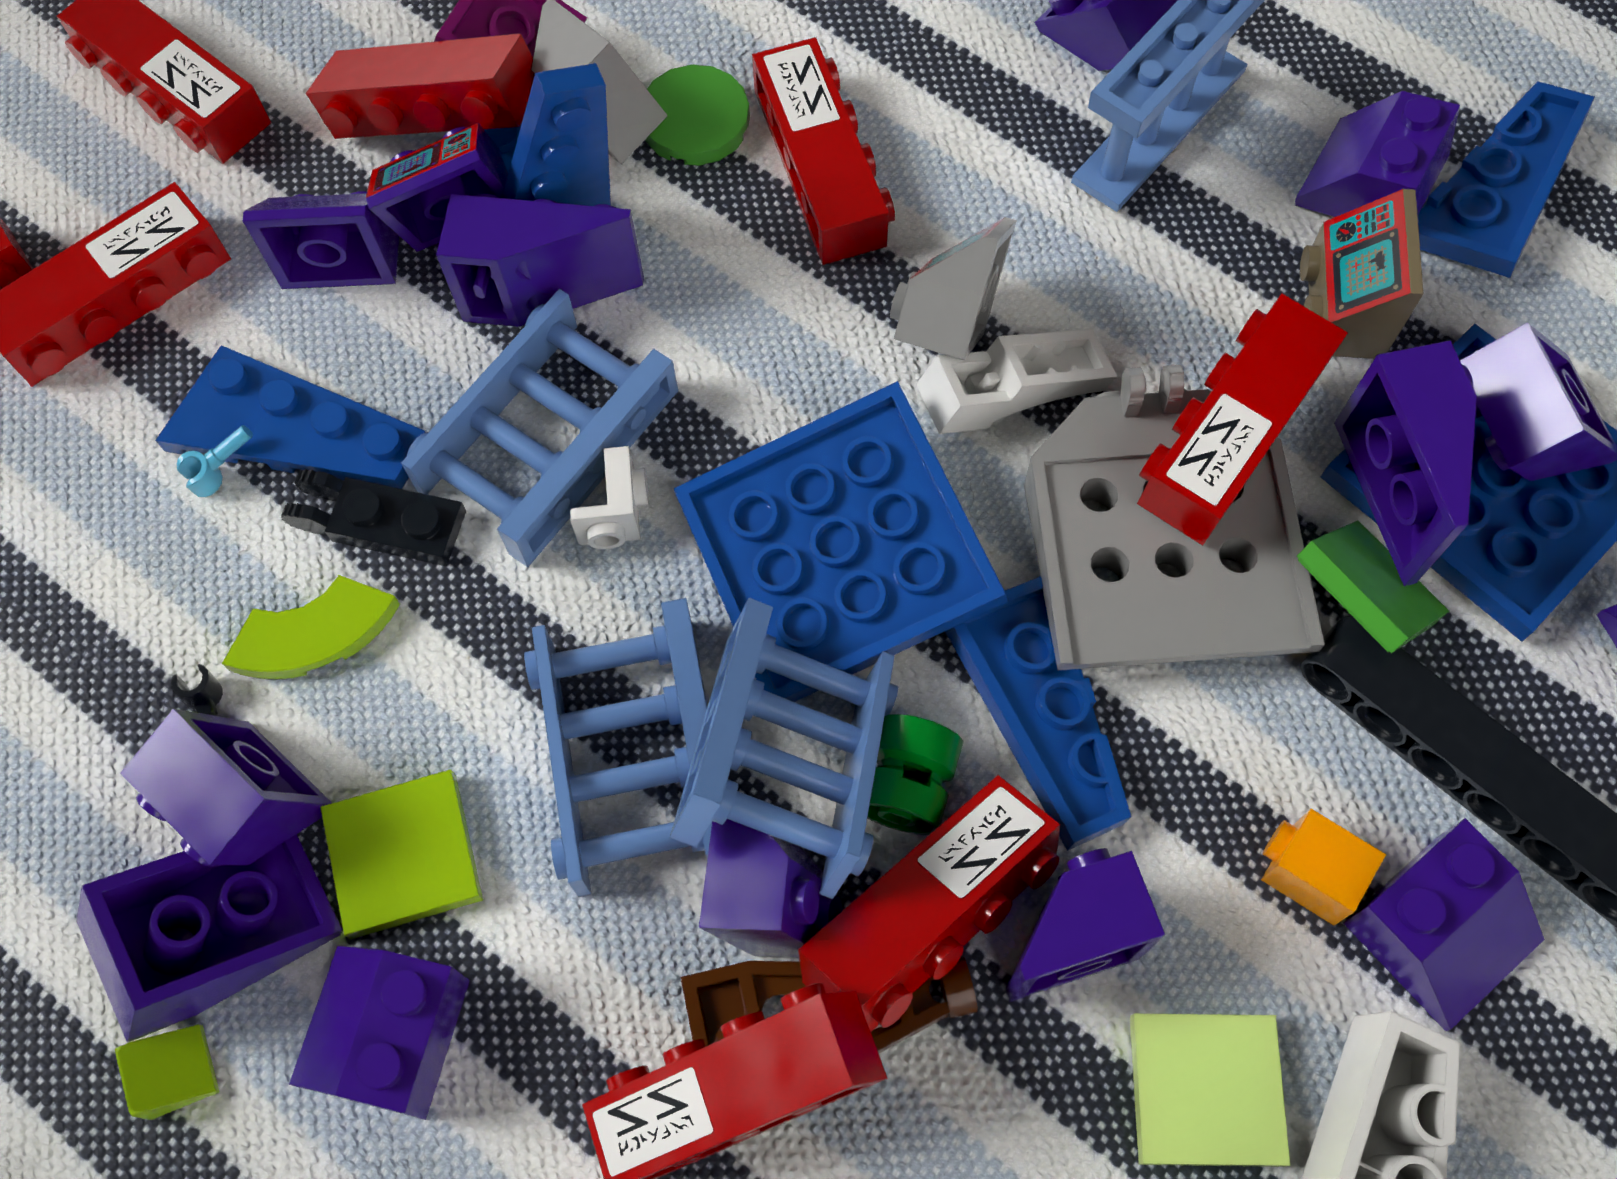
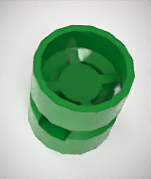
(911, 767)

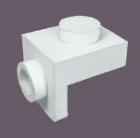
(617, 521)

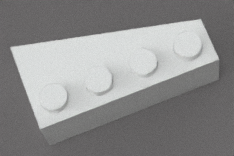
(1389, 1104)

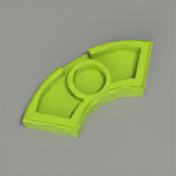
(311, 636)

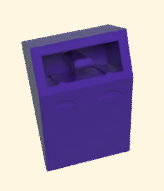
(518, 253)

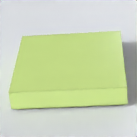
(1208, 1090)

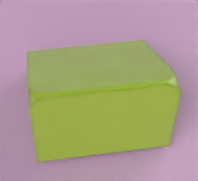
(166, 1072)

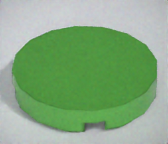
(704, 114)

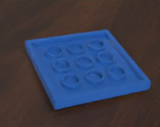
(1522, 536)
(843, 538)

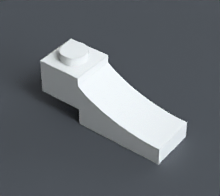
(1013, 377)

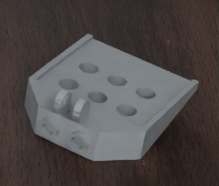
(1147, 613)

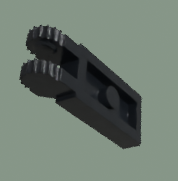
(378, 517)

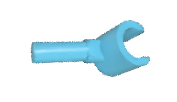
(207, 465)

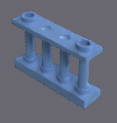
(1162, 94)
(565, 476)
(680, 704)
(727, 745)

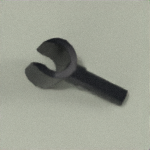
(203, 697)

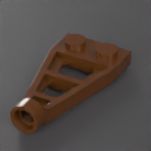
(745, 987)

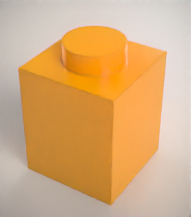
(1321, 866)

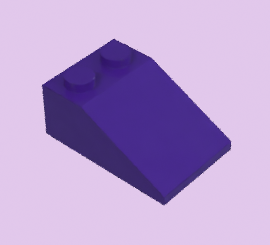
(1413, 450)
(194, 934)

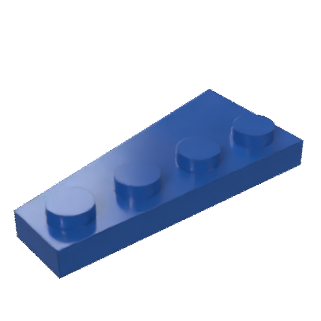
(563, 140)
(1503, 185)
(290, 423)
(1044, 714)

